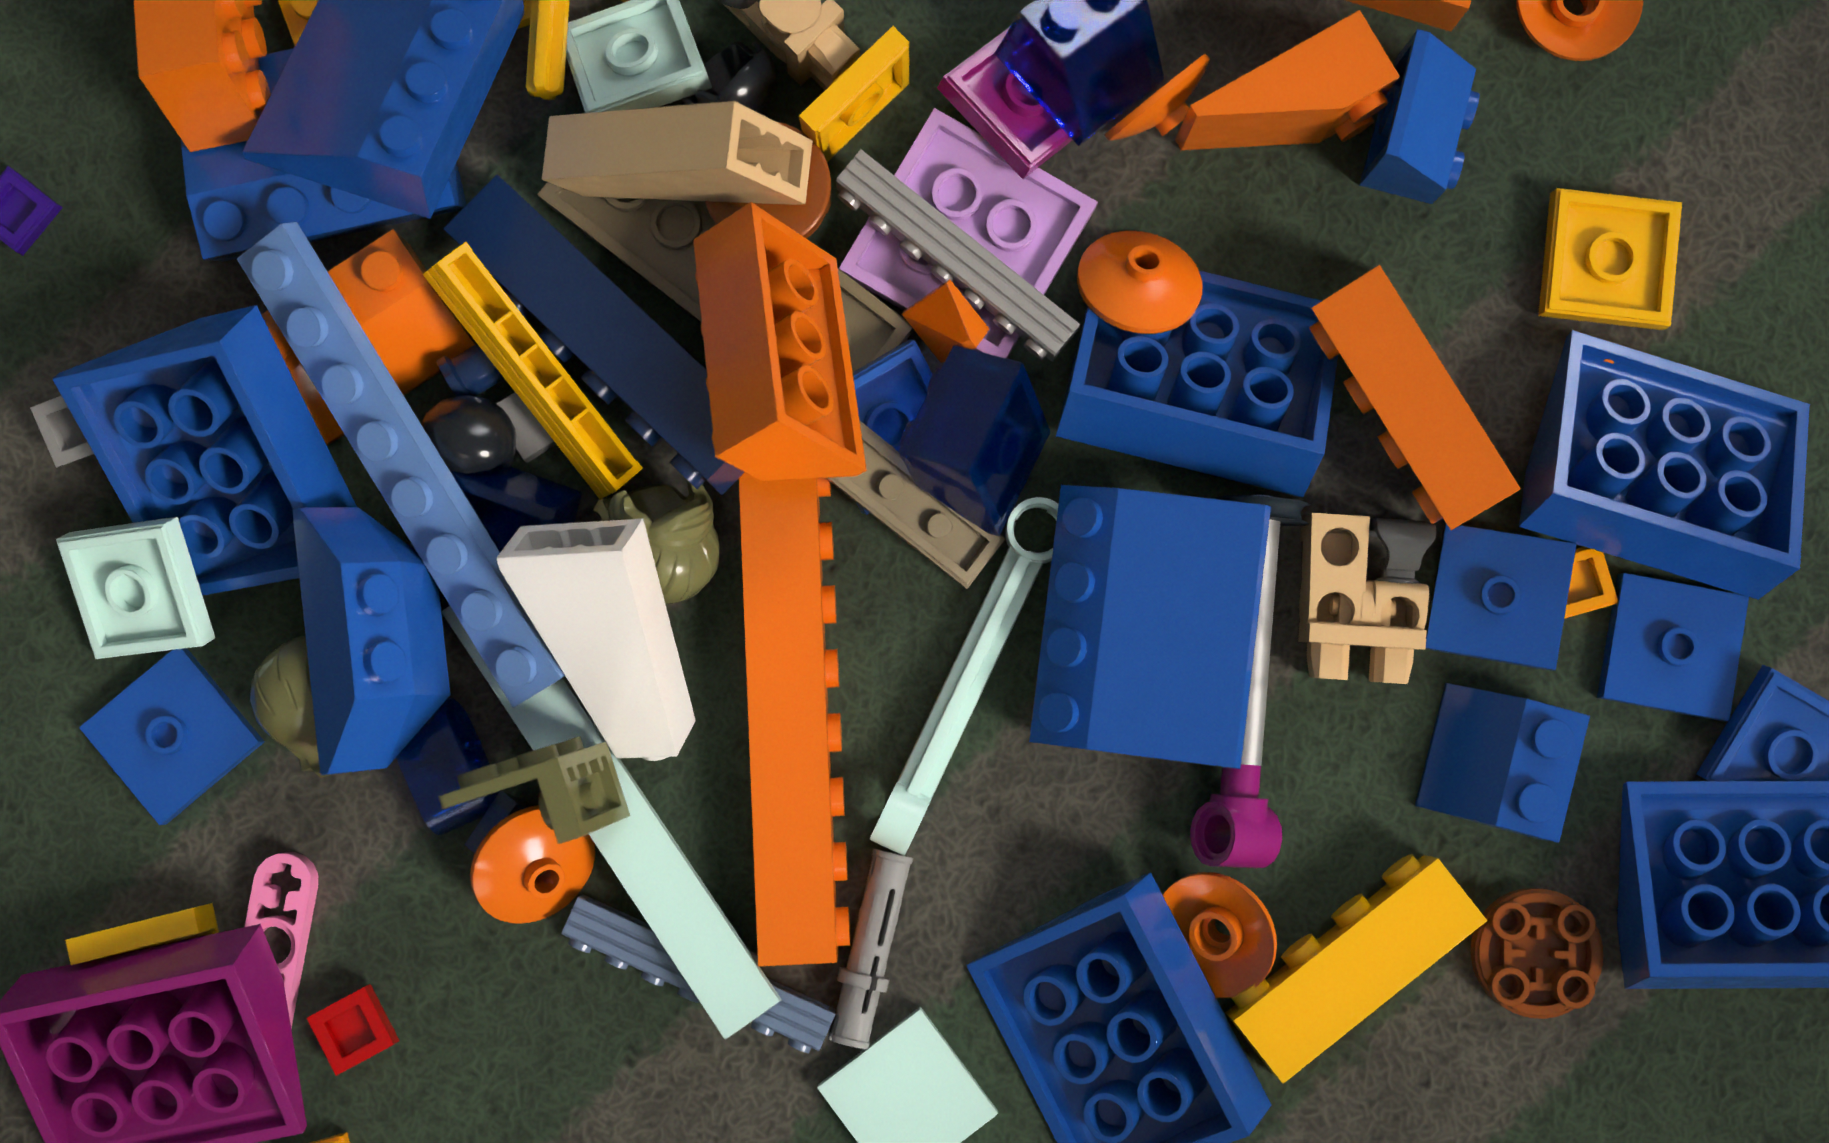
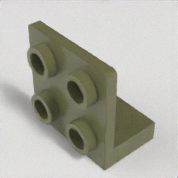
(575, 783)

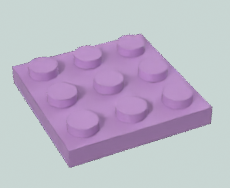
(1018, 220)

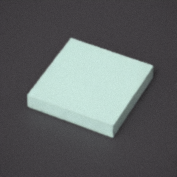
(634, 56)
(136, 588)
(908, 1089)

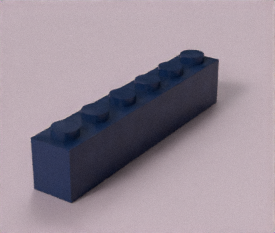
(597, 324)

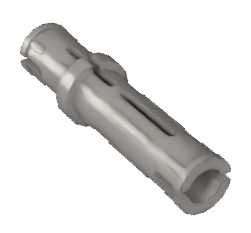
(870, 950)

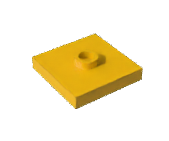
(858, 94)
(1610, 259)

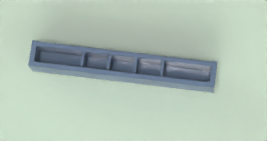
(635, 944)

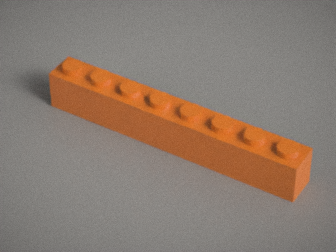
(791, 721)

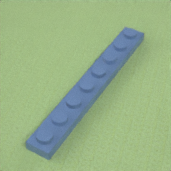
(399, 458)

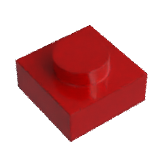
(353, 1029)

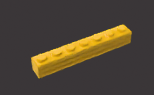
(532, 371)

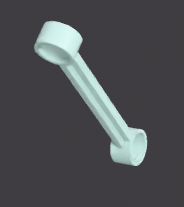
(962, 687)

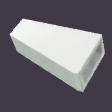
(608, 628)

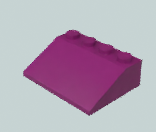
(158, 1045)

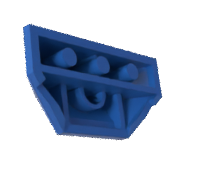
(368, 637)

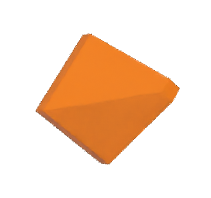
(946, 320)

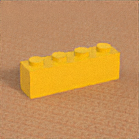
(1355, 964)

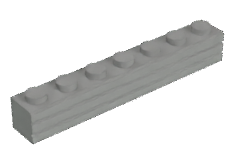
(955, 256)

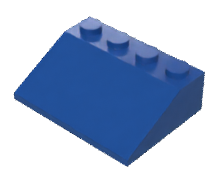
(384, 95)
(243, 201)
(1221, 395)
(211, 435)
(1669, 468)
(1150, 625)
(1724, 884)
(1120, 1026)

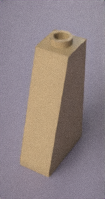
(679, 155)

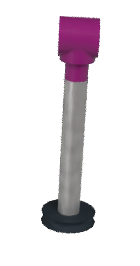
(1237, 825)

